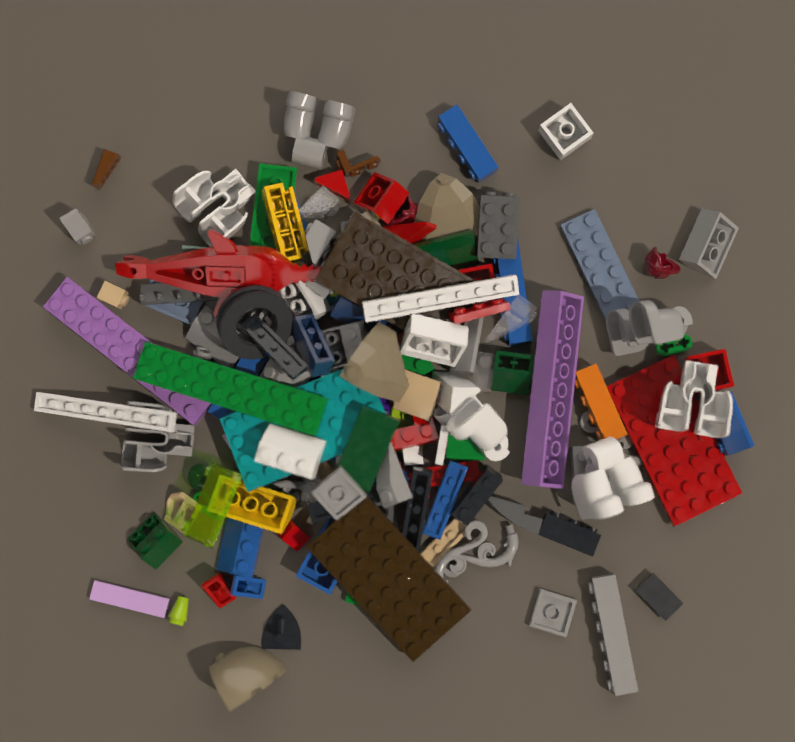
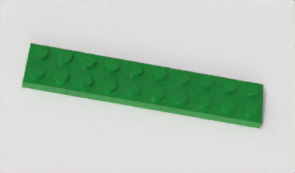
(231, 389)

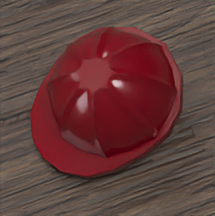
(406, 213)
(659, 266)

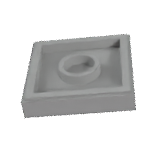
(338, 493)
(552, 613)

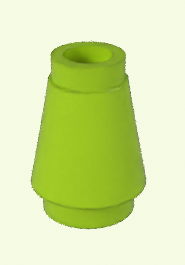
(179, 611)

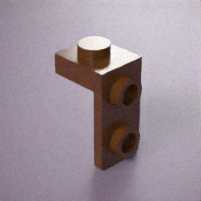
(343, 163)

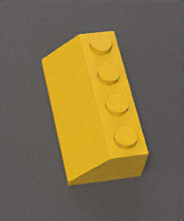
(262, 508)

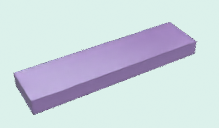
(129, 598)

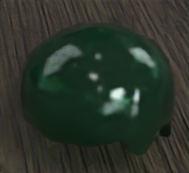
(196, 476)

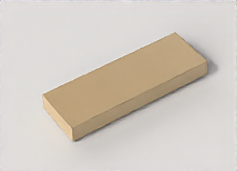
(451, 536)

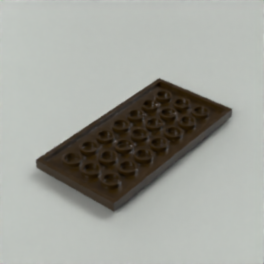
(378, 264)
(389, 578)

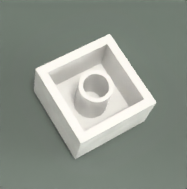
(565, 131)

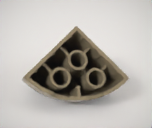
(243, 672)

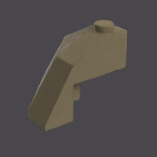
(449, 207)
(378, 365)

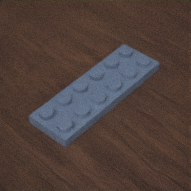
(599, 262)

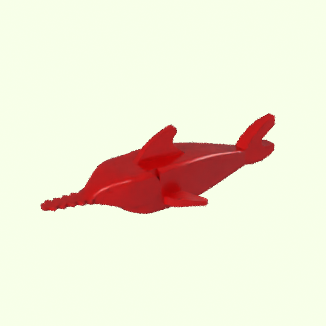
(219, 269)

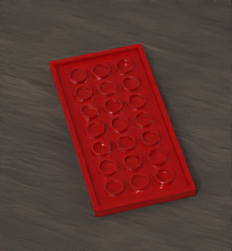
(682, 466)

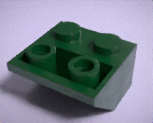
(512, 372)
(154, 540)

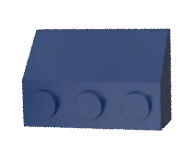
(739, 436)
(240, 548)

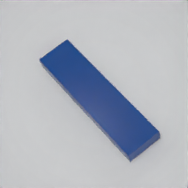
(445, 500)

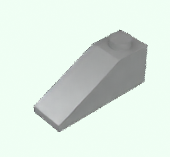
(391, 481)

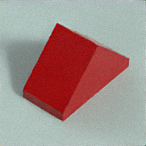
(335, 184)
(294, 536)
(218, 590)

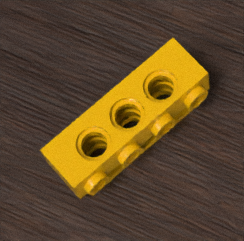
(280, 221)

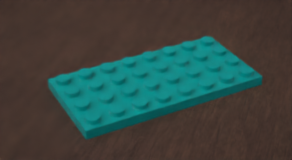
(336, 426)

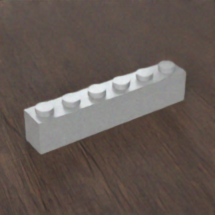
(613, 634)

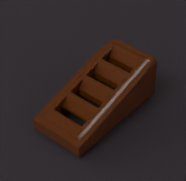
(106, 165)

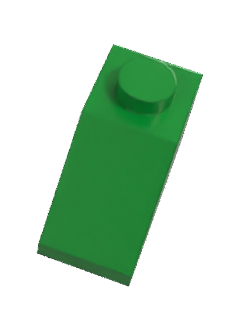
(462, 449)

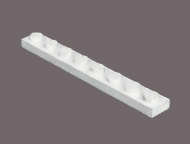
(440, 298)
(105, 412)

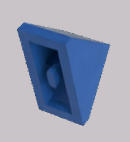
(248, 587)

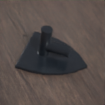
(282, 631)

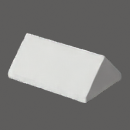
(454, 391)

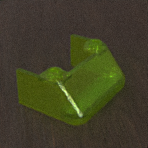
(212, 504)

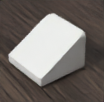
(413, 456)

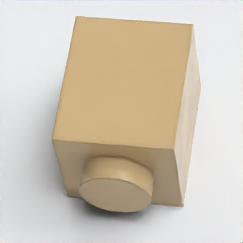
(113, 295)

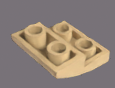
(419, 397)

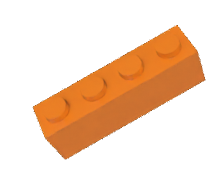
(599, 403)

